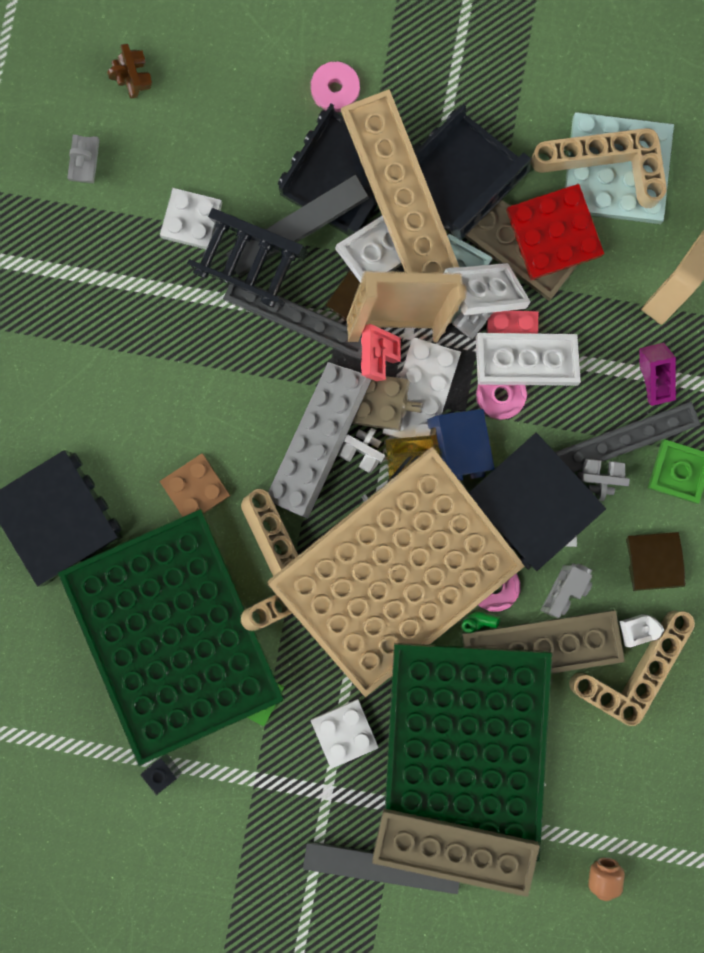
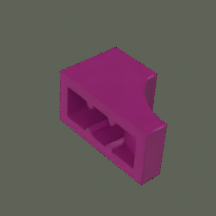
(659, 373)

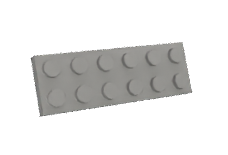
(318, 439)

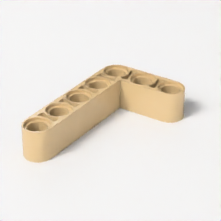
(609, 155)
(679, 285)
(276, 562)
(641, 674)

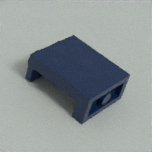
(464, 442)

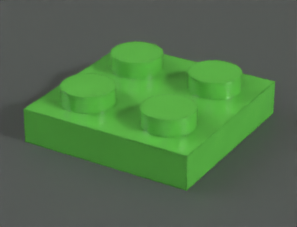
(678, 472)

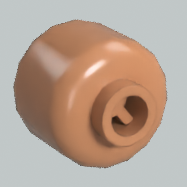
(606, 879)

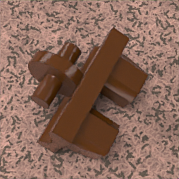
(125, 71)

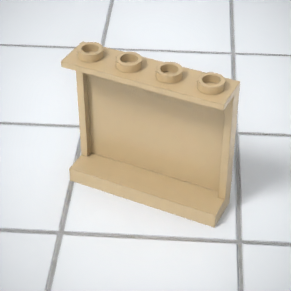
(405, 302)

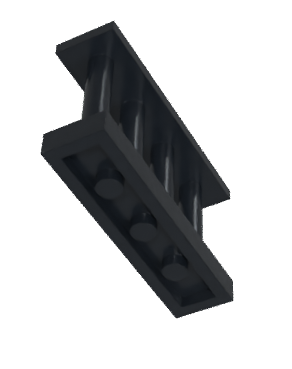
(267, 242)

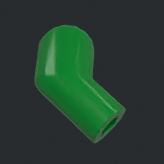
(478, 620)

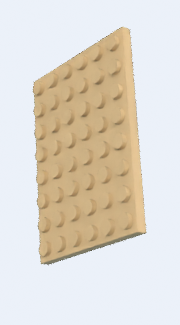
(396, 571)

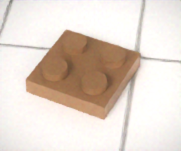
(195, 487)

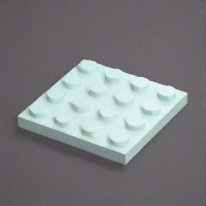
(611, 187)

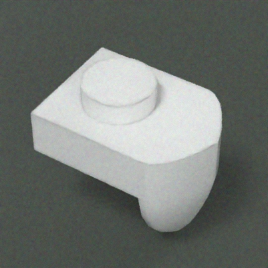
(640, 630)

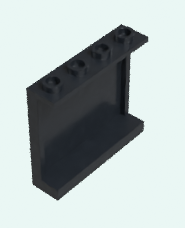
(325, 163)
(467, 171)
(536, 502)
(55, 517)

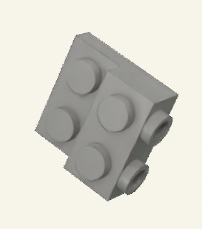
(571, 582)

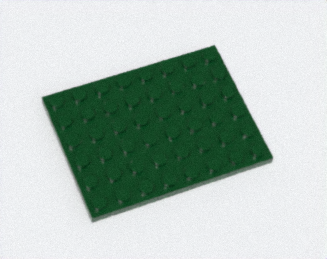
(170, 637)
(469, 736)

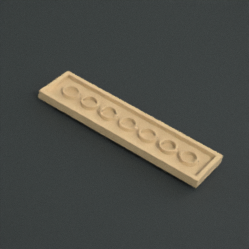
(399, 184)

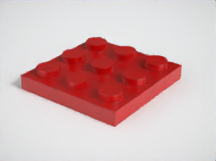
(555, 231)

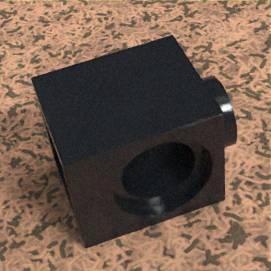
(161, 774)

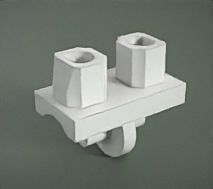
(372, 456)

